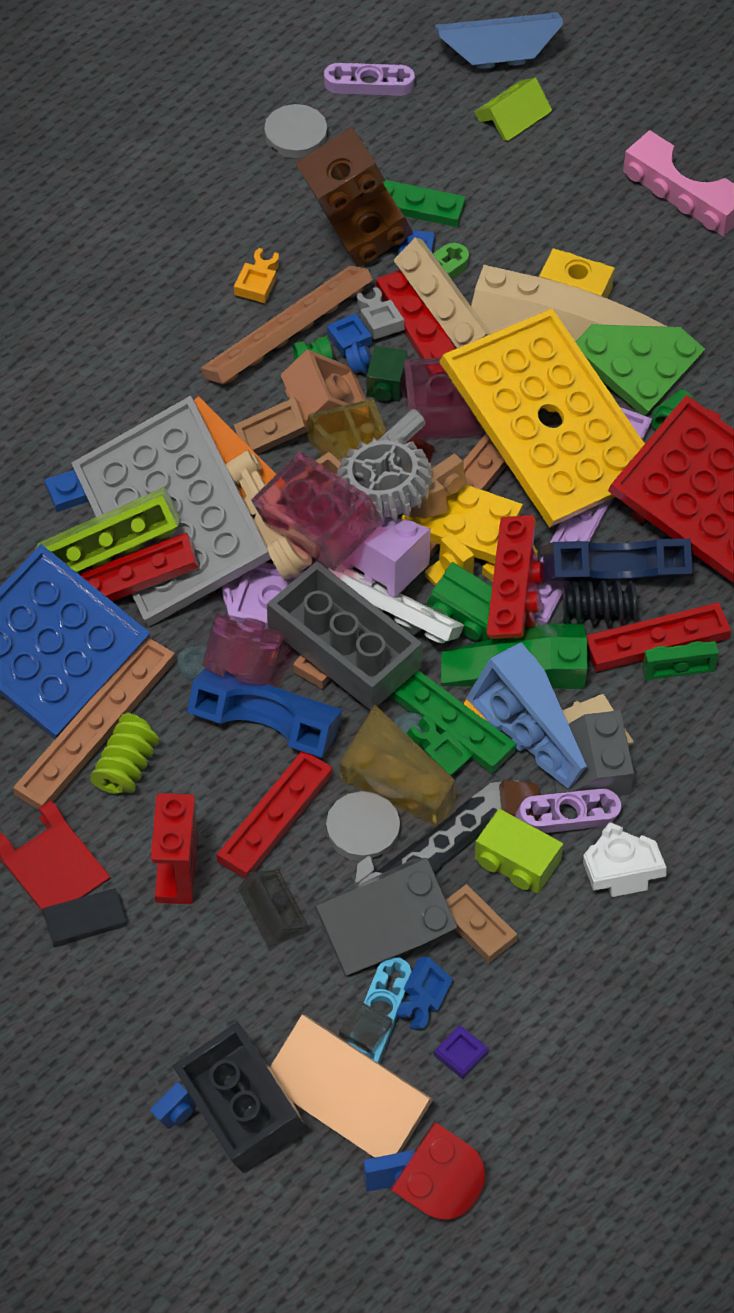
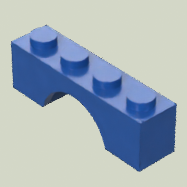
(302, 721)

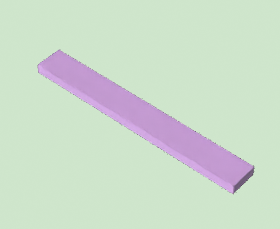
(581, 528)

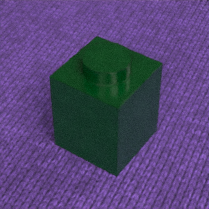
(386, 373)

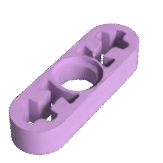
(359, 71)
(579, 800)

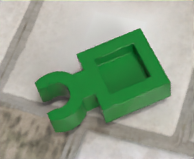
(441, 748)

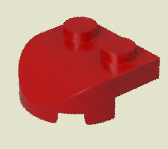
(441, 1175)

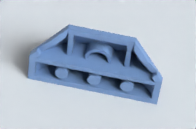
(500, 39)

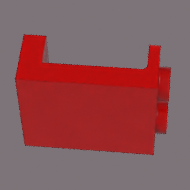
(175, 848)

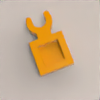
(258, 279)

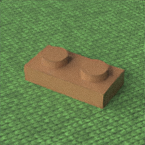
(273, 426)
(480, 924)

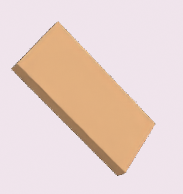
(348, 1089)

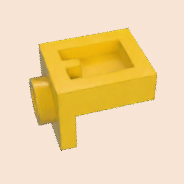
(450, 551)

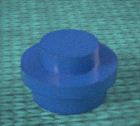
(358, 358)

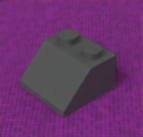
(605, 752)

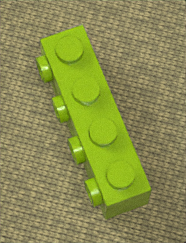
(115, 531)

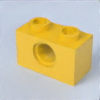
(579, 272)

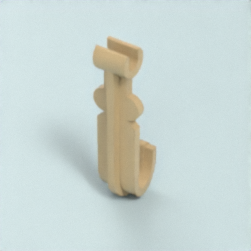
(285, 555)

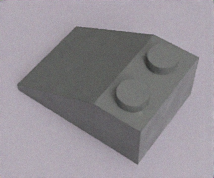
(385, 916)

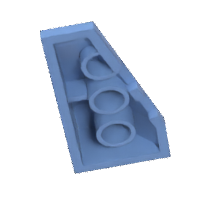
(526, 708)

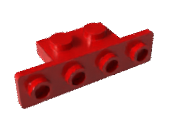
(515, 579)

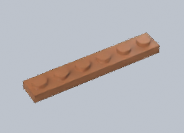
(292, 320)
(93, 724)

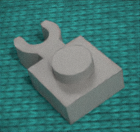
(379, 316)

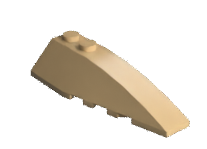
(511, 297)

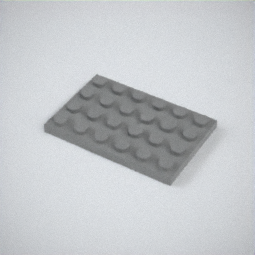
(182, 456)

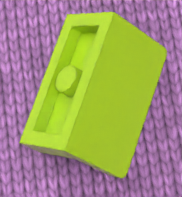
(515, 108)

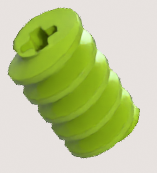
(124, 755)

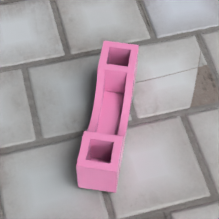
(651, 165)

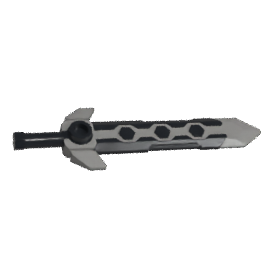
(447, 837)

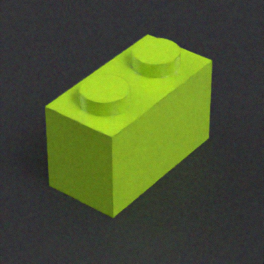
(518, 851)

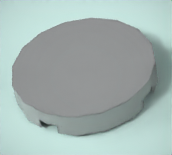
(295, 130)
(363, 826)

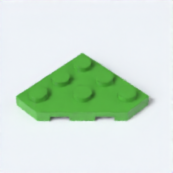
(639, 360)

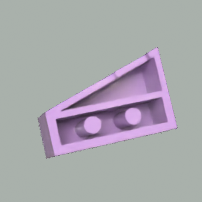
(393, 554)

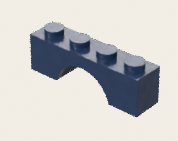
(617, 560)

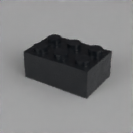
(240, 1097)

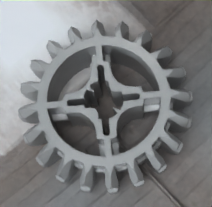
(382, 470)

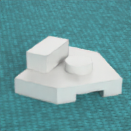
(623, 862)

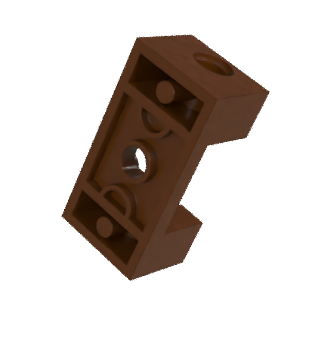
(354, 197)

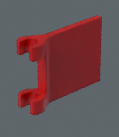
(54, 863)

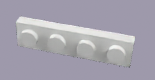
(406, 610)

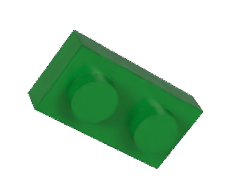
(680, 660)

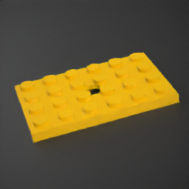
(536, 368)

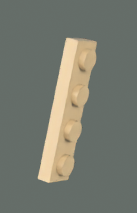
(440, 294)

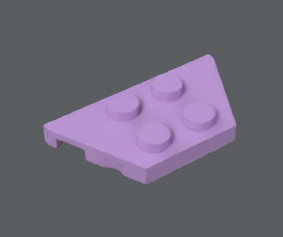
(252, 591)

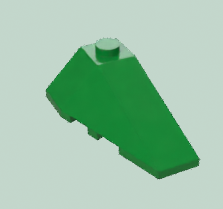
(557, 647)

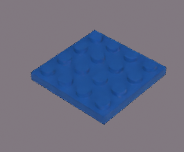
(59, 640)

